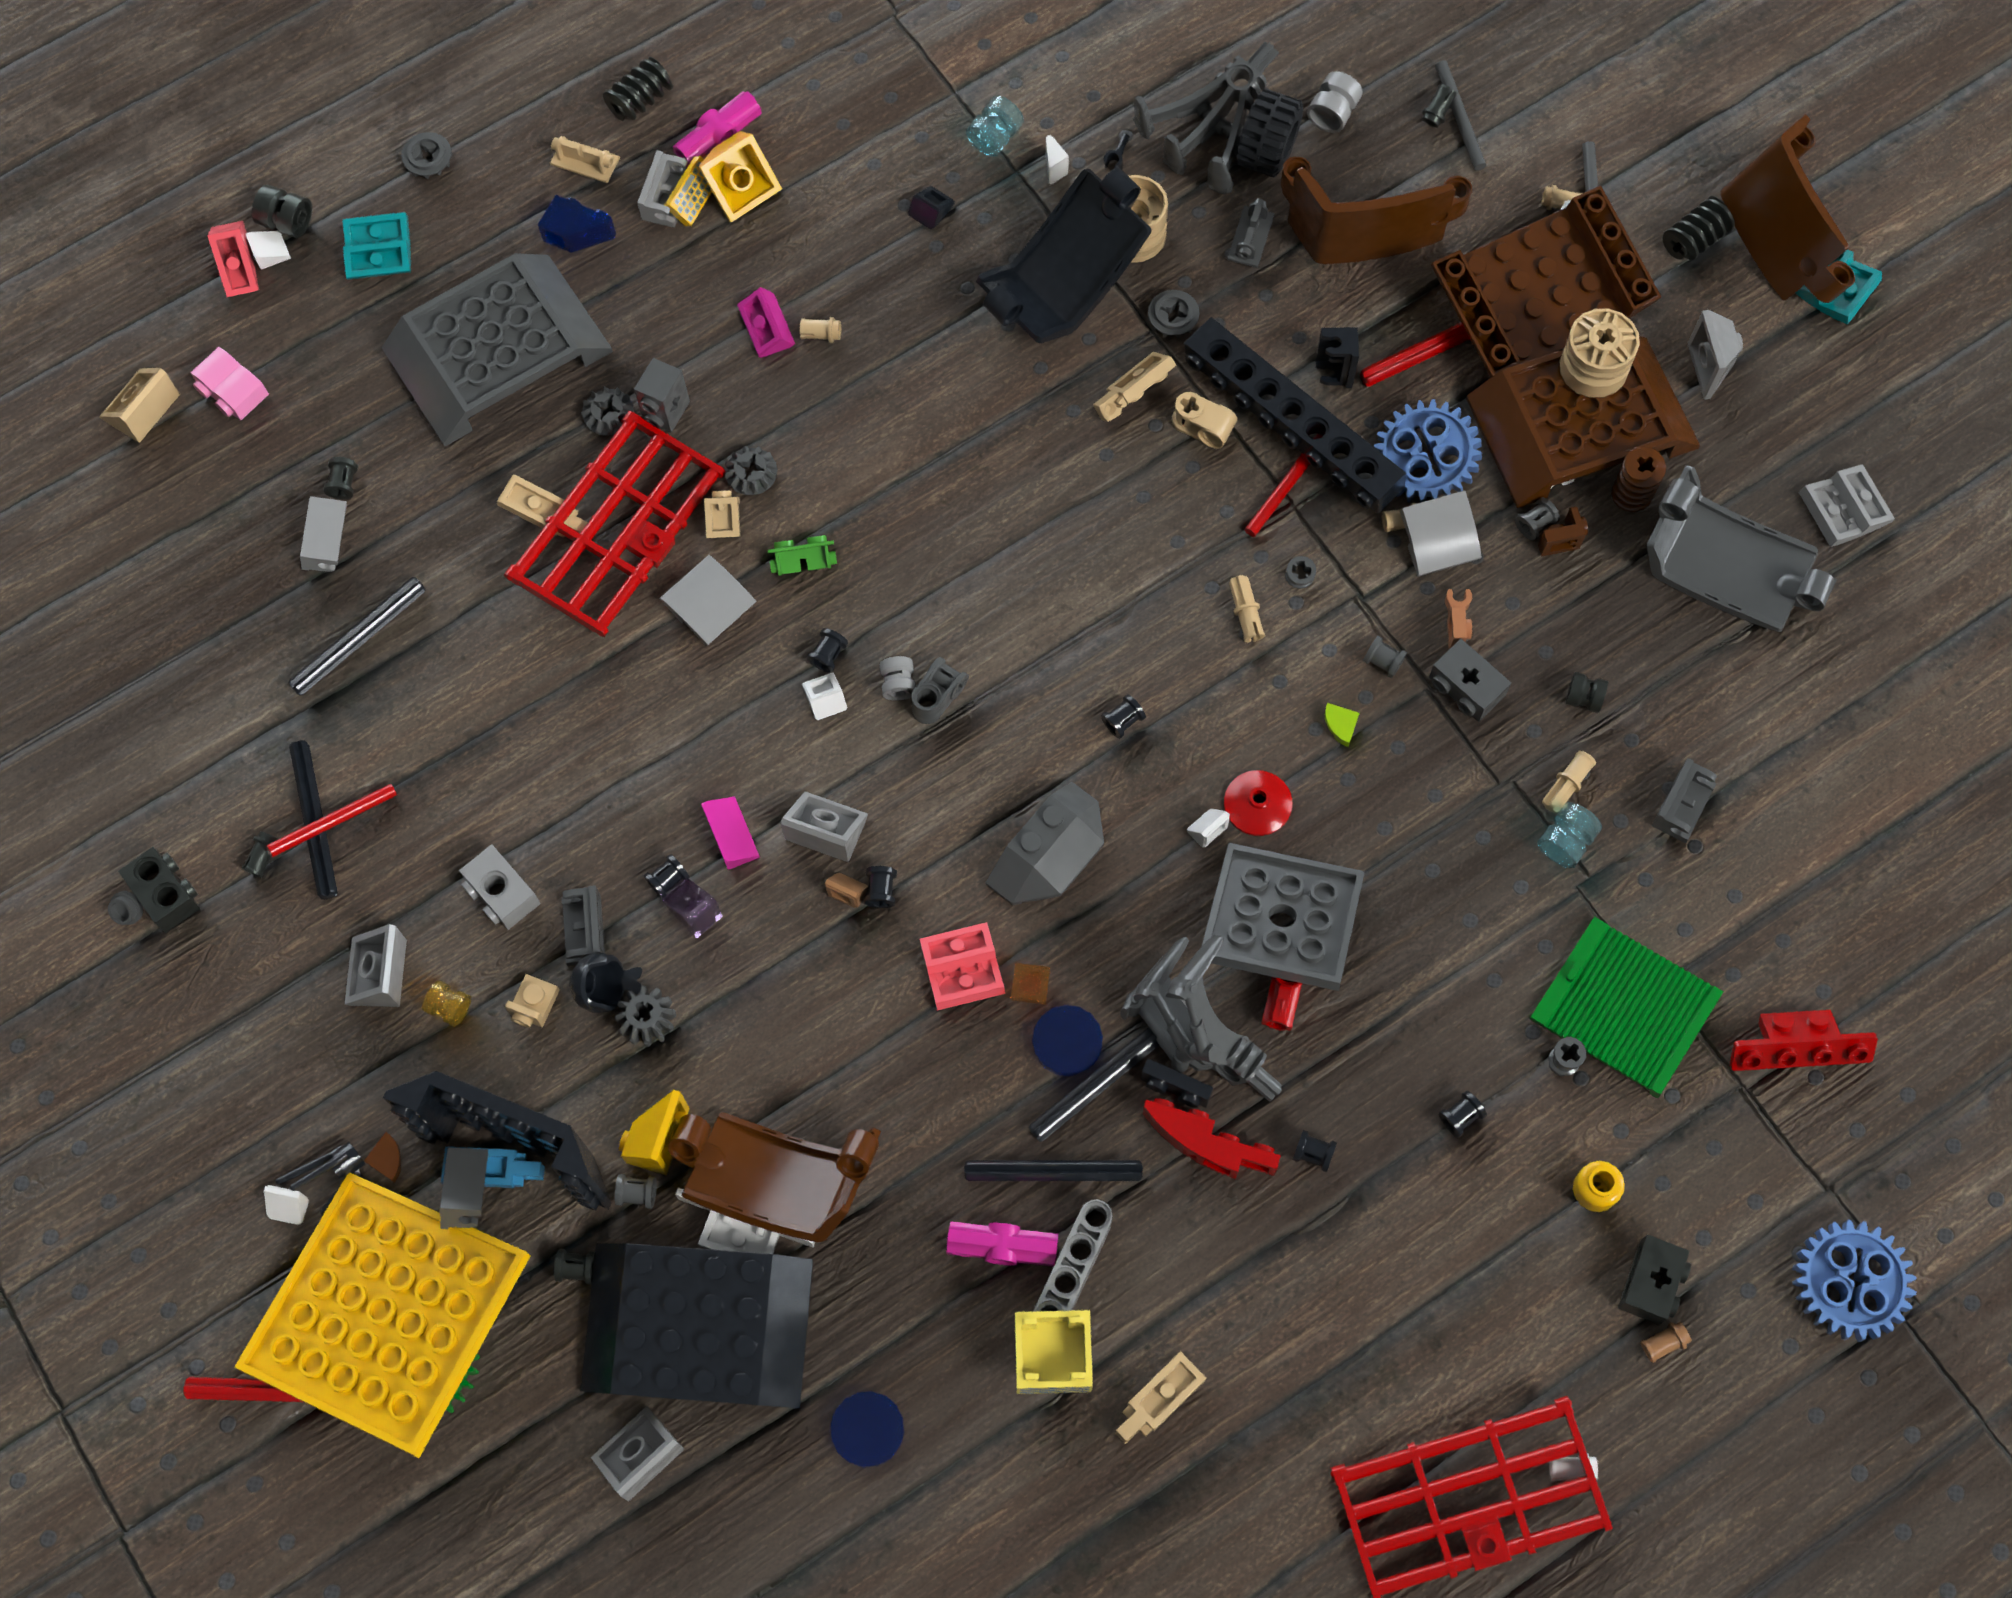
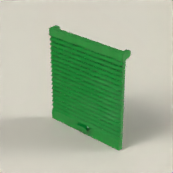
(1627, 1006)

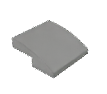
(1846, 505)
(1441, 533)
(708, 600)

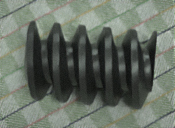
(637, 88)
(1698, 229)

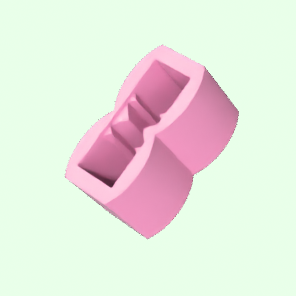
(229, 384)

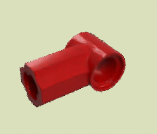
(1281, 1004)

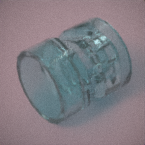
(996, 125)
(1567, 838)

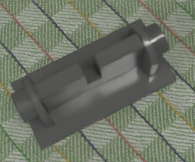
(1251, 234)

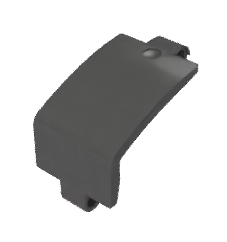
(1732, 559)

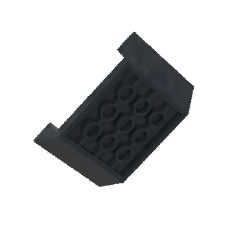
(437, 1102)

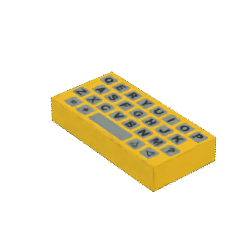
(689, 194)

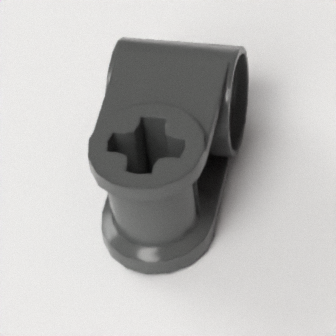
(939, 685)

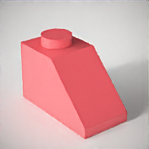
(233, 258)

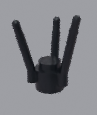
(341, 1160)

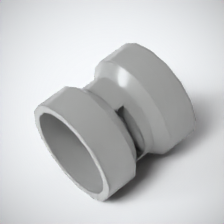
(897, 678)

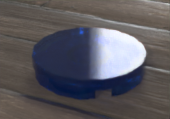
(1067, 1040)
(867, 1429)

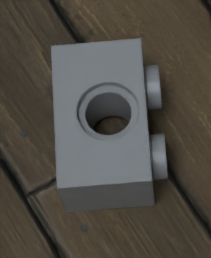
(492, 869)

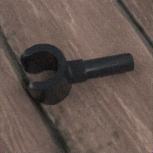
(1117, 153)

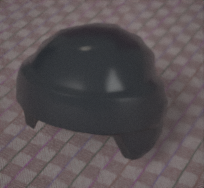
(601, 981)

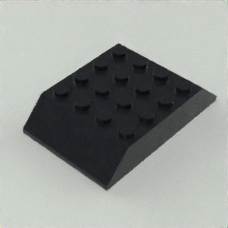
(697, 1324)

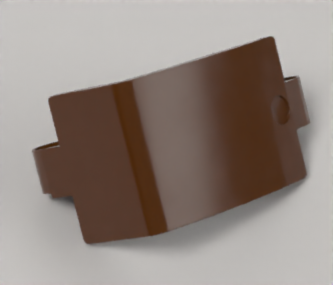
(1787, 222)
(1371, 227)
(770, 1175)

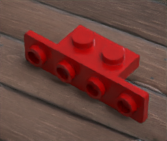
(1801, 1041)

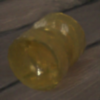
(446, 1003)

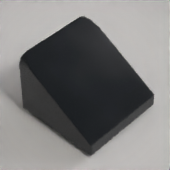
(930, 207)

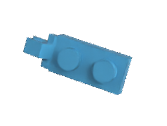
(506, 1168)

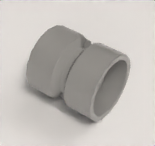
(1334, 102)

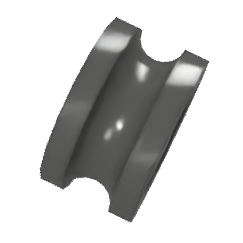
(1308, 566)

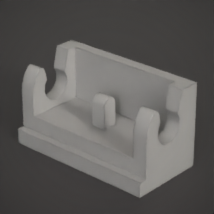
(659, 184)
(322, 534)

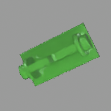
(789, 556)

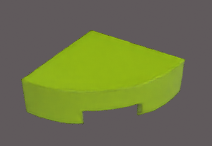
(1341, 722)

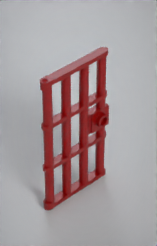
(638, 536)
(1479, 1526)

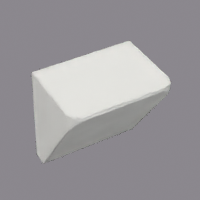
(1056, 160)
(268, 248)
(825, 696)
(1209, 826)
(285, 1204)

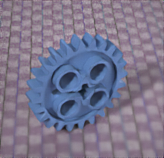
(1455, 440)
(1887, 1290)

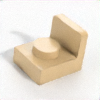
(722, 515)
(532, 1002)

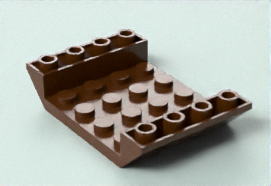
(1534, 283)
(1551, 434)

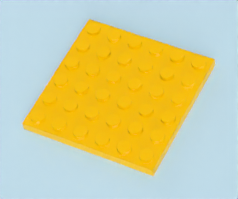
(383, 1314)

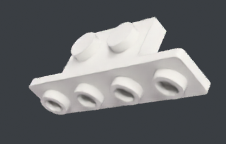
(733, 1235)

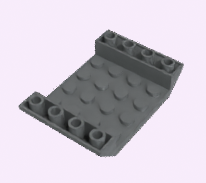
(490, 340)

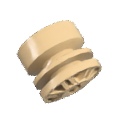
(1153, 210)
(1599, 352)

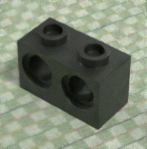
(156, 892)

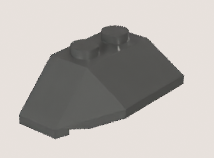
(1050, 848)

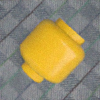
(1606, 1178)

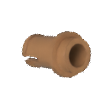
(1666, 1341)

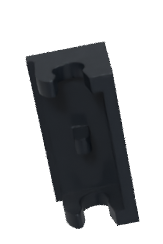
(1340, 352)

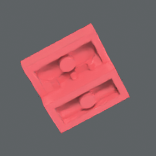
(962, 966)

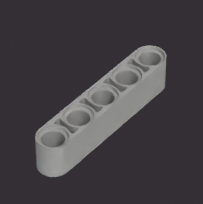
(1069, 1266)

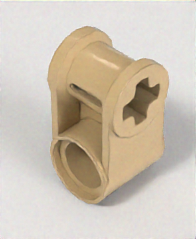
(1205, 420)

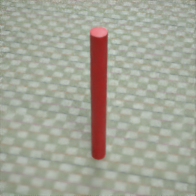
(1278, 494)
(331, 820)

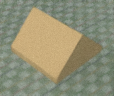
(141, 403)

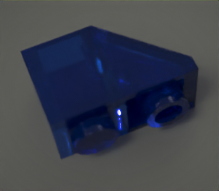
(574, 226)

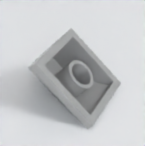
(1713, 350)

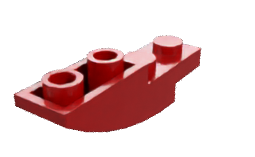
(1193, 1137)

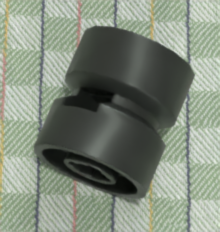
(283, 211)

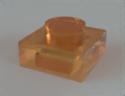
(1030, 983)

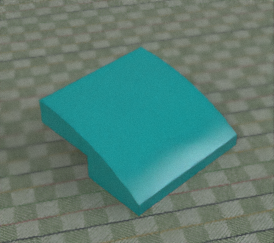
(377, 245)
(1852, 299)

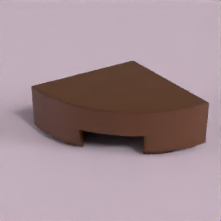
(386, 1157)

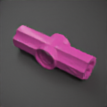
(718, 126)
(1002, 1244)

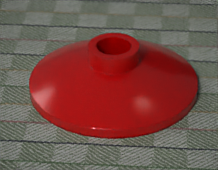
(1254, 817)

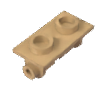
(583, 159)

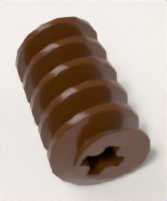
(1638, 479)

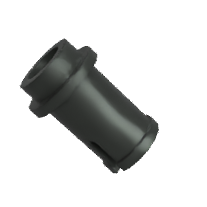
(1439, 105)
(259, 856)

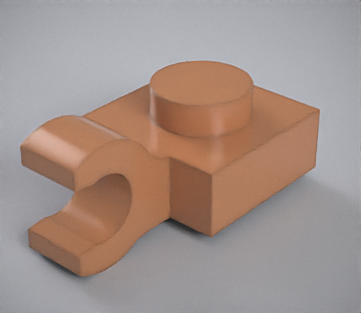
(1457, 624)

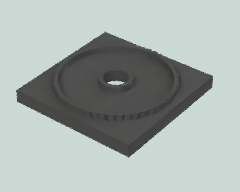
(1313, 893)

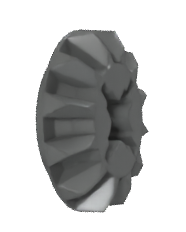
(433, 144)
(1165, 303)
(611, 422)
(757, 481)

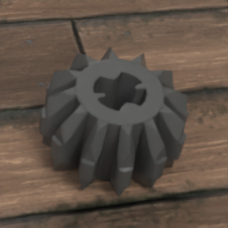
(656, 1007)

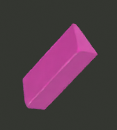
(765, 323)
(730, 831)

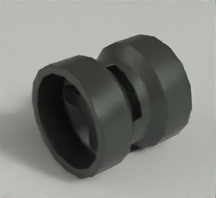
(1579, 689)

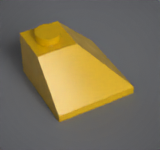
(739, 175)
(651, 1133)

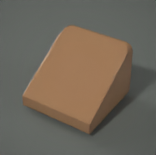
(846, 889)

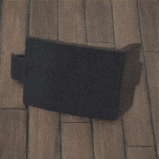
(1069, 258)

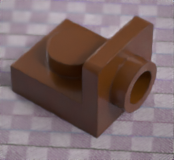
(1564, 538)

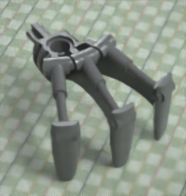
(1214, 118)
(1194, 1033)

